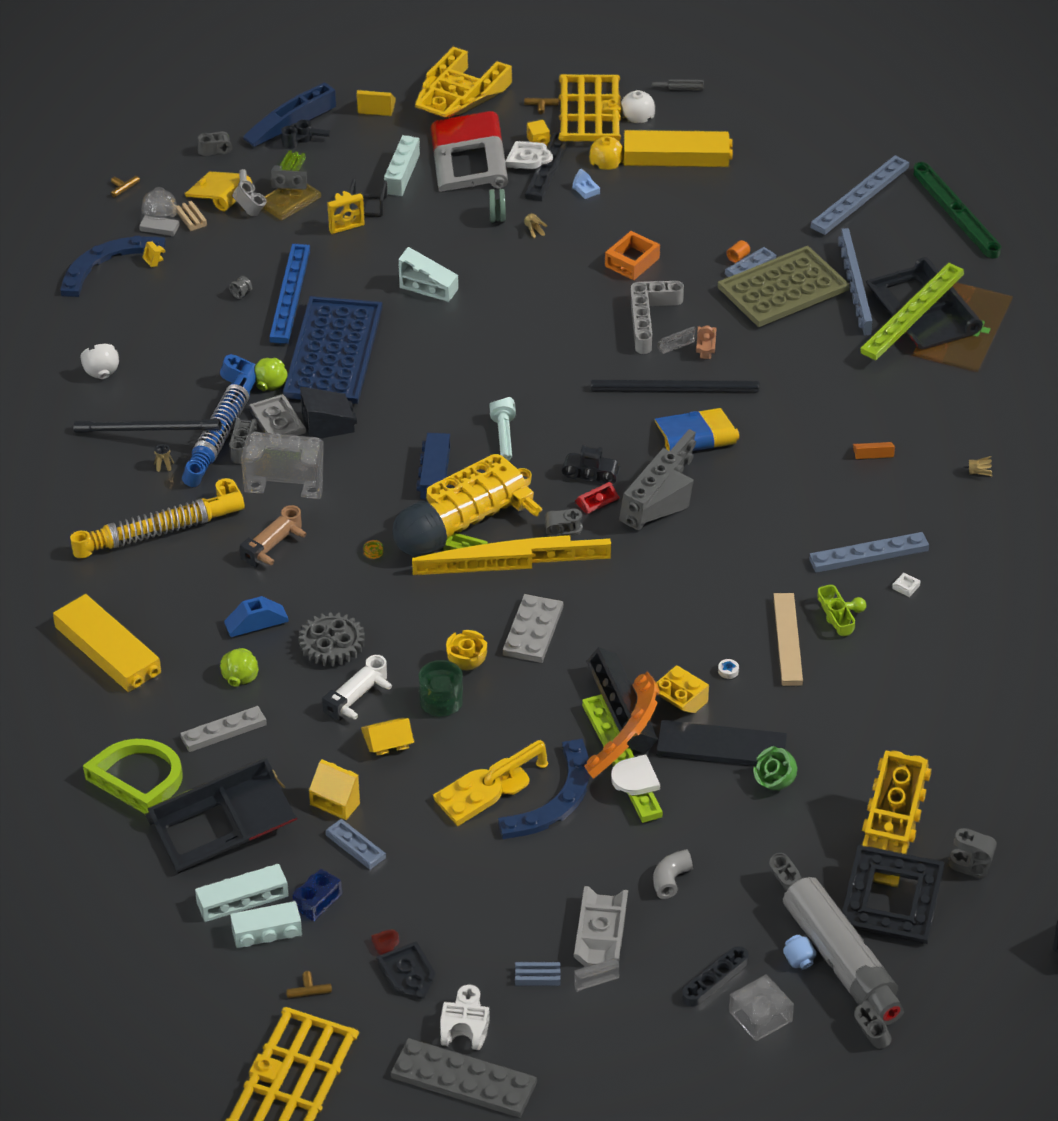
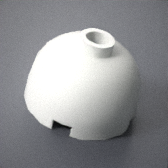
(637, 107)
(100, 361)

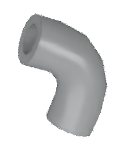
(667, 870)

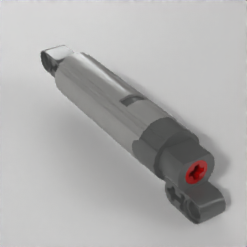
(842, 950)

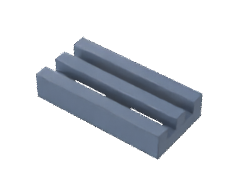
(537, 973)

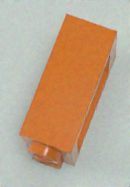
(632, 269)

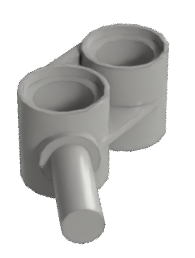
(246, 198)

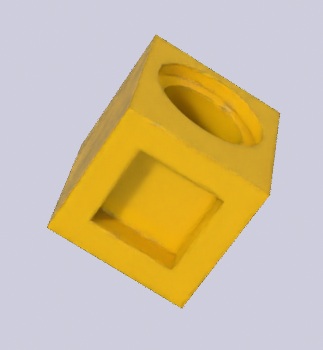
(538, 132)

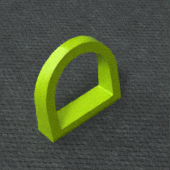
(96, 773)

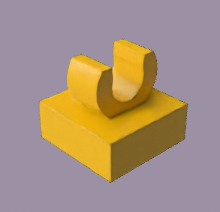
(152, 254)

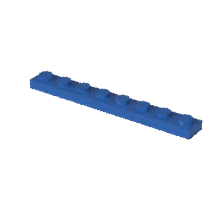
(289, 293)

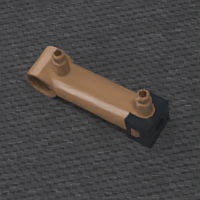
(254, 550)

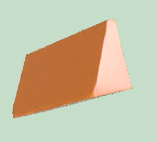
(874, 450)

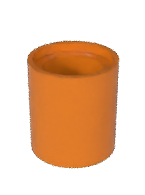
(738, 251)

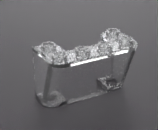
(283, 460)

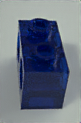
(317, 894)

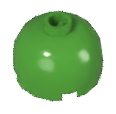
(775, 768)

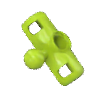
(839, 611)

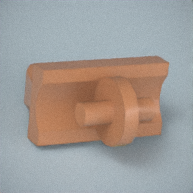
(706, 341)

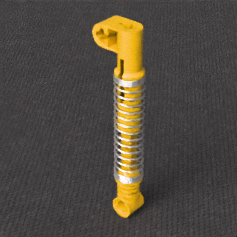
(227, 501)

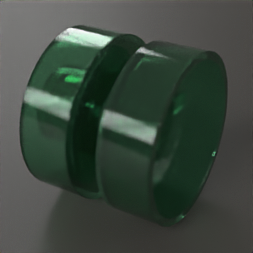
(440, 688)

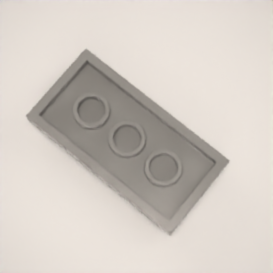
(533, 628)

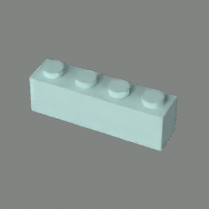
(402, 165)
(241, 892)

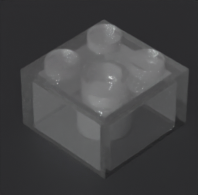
(761, 1007)

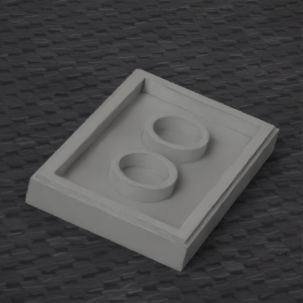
(277, 416)

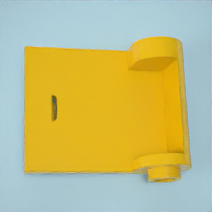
(218, 187)

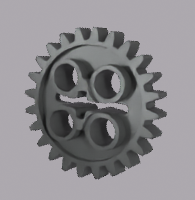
(331, 639)

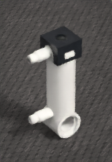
(337, 703)

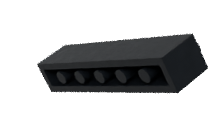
(619, 695)

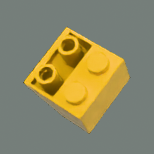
(683, 690)
(334, 790)

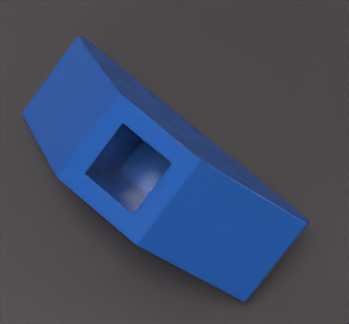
(255, 615)

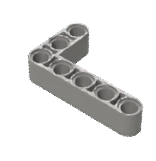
(651, 294)

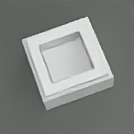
(906, 584)

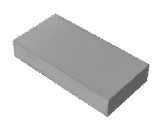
(163, 227)

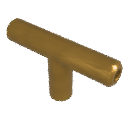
(541, 102)
(123, 186)
(308, 988)

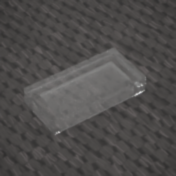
(596, 974)

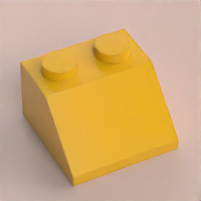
(388, 735)

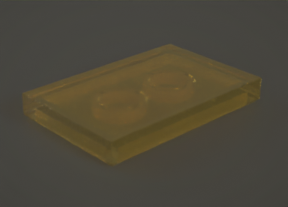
(285, 201)

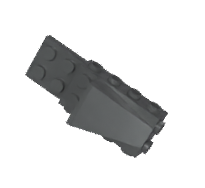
(661, 486)

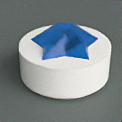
(728, 668)

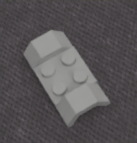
(600, 927)

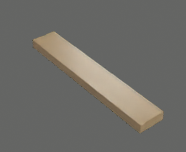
(788, 639)

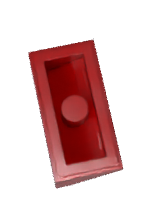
(597, 498)

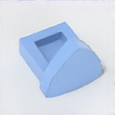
(585, 185)

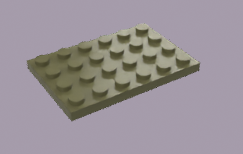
(783, 286)

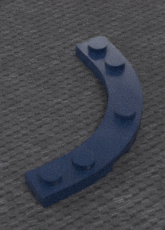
(98, 254)
(561, 805)

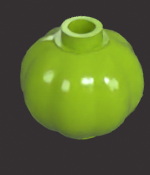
(270, 374)
(239, 667)

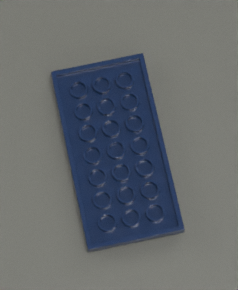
(334, 347)

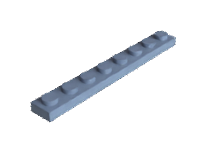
(859, 195)
(856, 284)

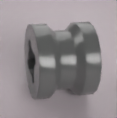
(240, 287)

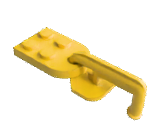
(484, 787)

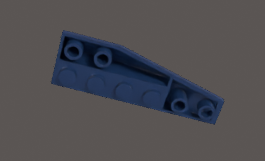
(302, 107)

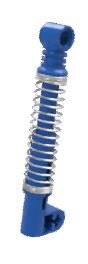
(242, 376)

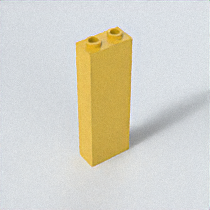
(677, 148)
(107, 642)

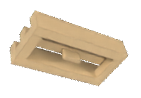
(180, 211)

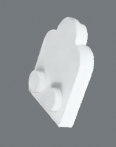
(528, 155)

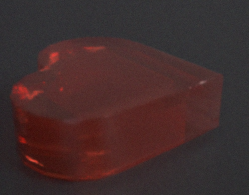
(385, 941)

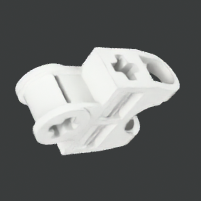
(465, 1018)

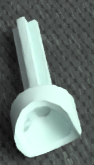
(503, 412)

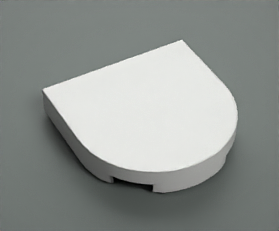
(635, 776)

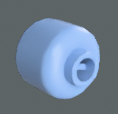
(799, 952)

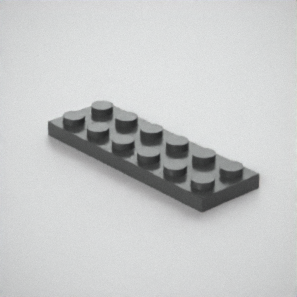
(464, 1077)

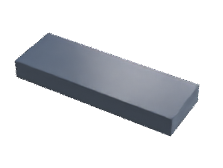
(759, 257)
(355, 844)

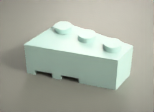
(426, 276)

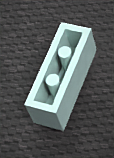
(266, 924)

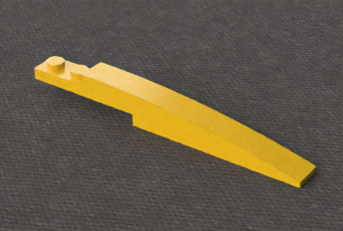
(511, 555)

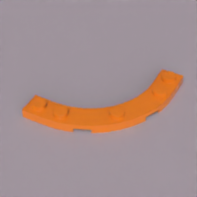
(646, 692)

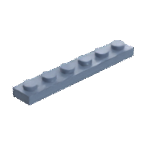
(869, 552)

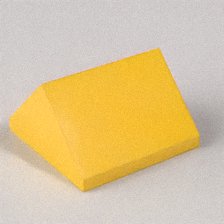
(375, 103)

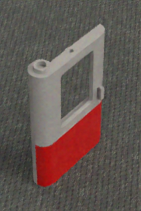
(465, 134)

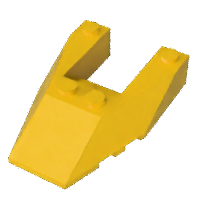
(452, 92)

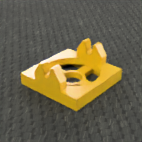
(347, 222)

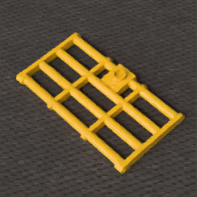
(606, 107)
(274, 1071)

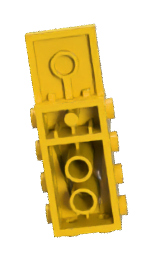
(895, 806)

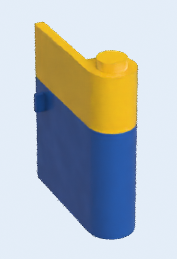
(711, 429)

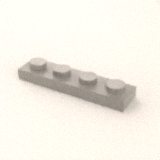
(223, 729)

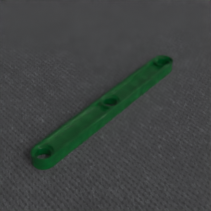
(963, 217)

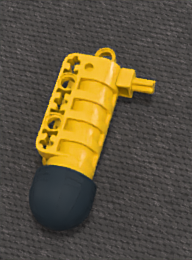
(427, 526)

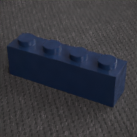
(434, 461)

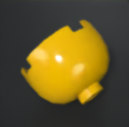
(606, 153)
(466, 649)

